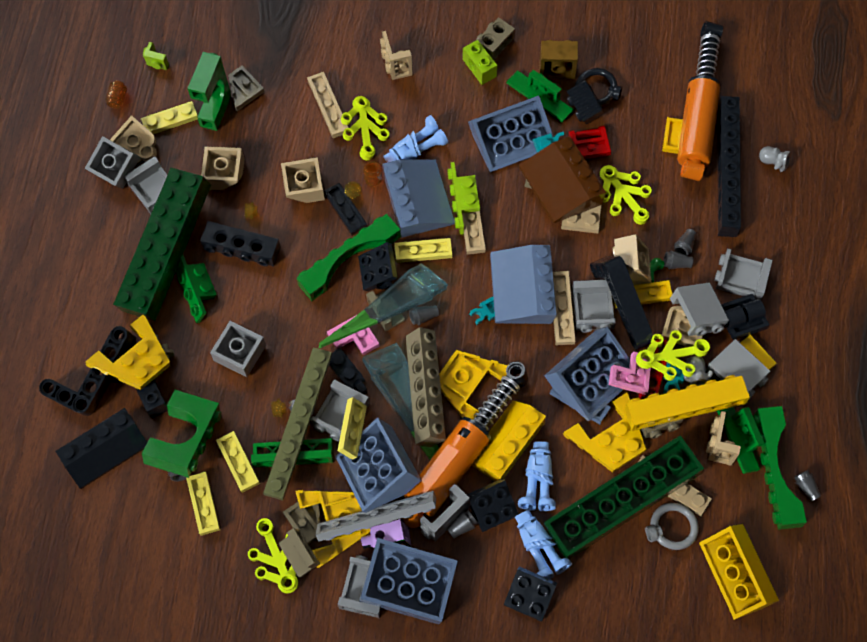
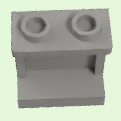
(147, 182)
(742, 275)
(592, 305)
(700, 308)
(739, 361)
(332, 412)
(459, 504)
(353, 588)

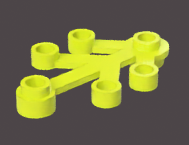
(365, 124)
(623, 191)
(670, 355)
(278, 560)

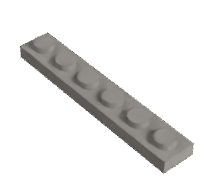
(383, 514)

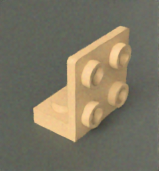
(397, 64)
(721, 452)

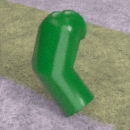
(655, 263)

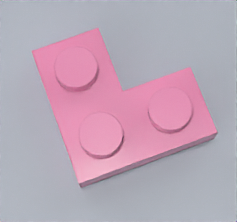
(363, 339)
(631, 378)

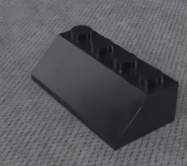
(102, 448)

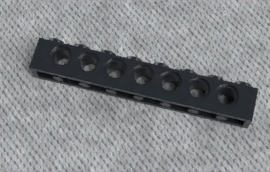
(729, 166)

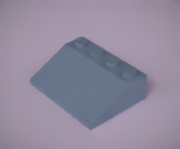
(508, 133)
(417, 196)
(523, 285)
(585, 373)
(381, 469)
(408, 581)

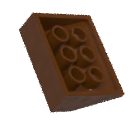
(563, 180)

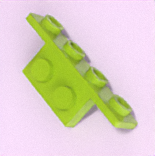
(465, 194)

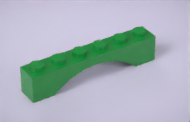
(317, 278)
(787, 507)

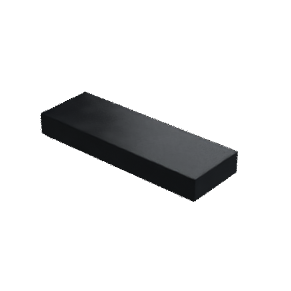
(345, 209)

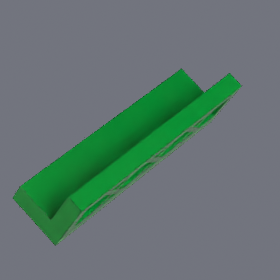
(305, 457)

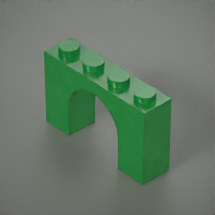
(211, 87)
(184, 457)

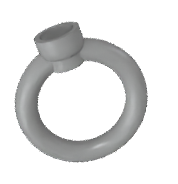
(655, 533)

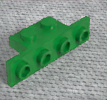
(538, 85)
(196, 286)
(743, 431)

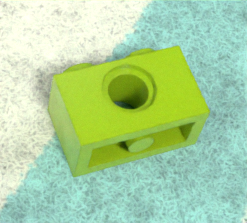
(479, 62)

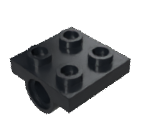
(378, 267)
(745, 316)
(492, 505)
(530, 593)

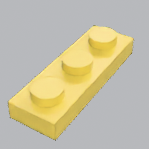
(170, 118)
(423, 250)
(352, 428)
(237, 462)
(203, 503)

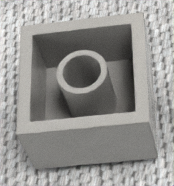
(112, 162)
(238, 348)

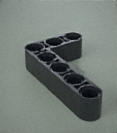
(625, 297)
(93, 377)

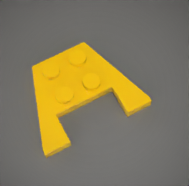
(140, 363)
(462, 377)
(614, 445)
(334, 506)

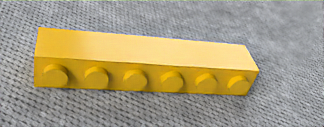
(687, 402)

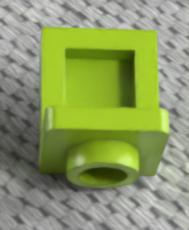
(155, 59)

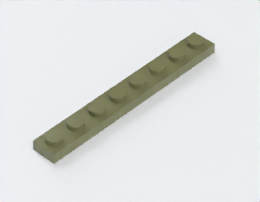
(297, 424)

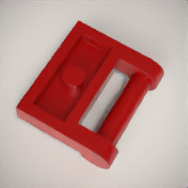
(591, 147)

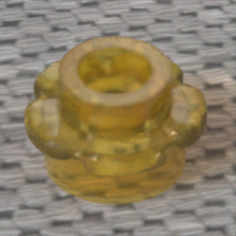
(353, 189)
(250, 210)
(278, 408)

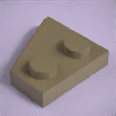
(244, 87)
(304, 520)

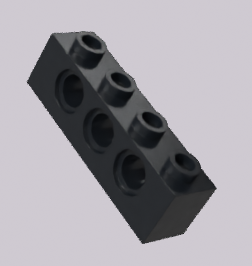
(215, 232)

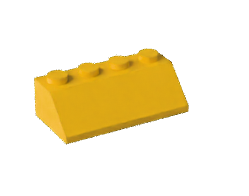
(509, 439)
(738, 571)

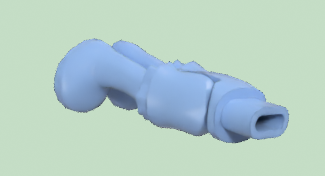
(409, 149)
(538, 469)
(536, 538)

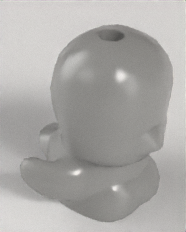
(774, 156)
(700, 376)

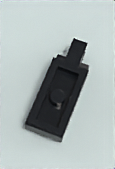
(347, 371)

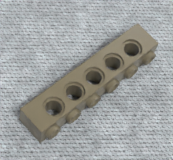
(425, 388)

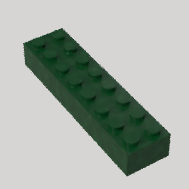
(162, 244)
(623, 497)

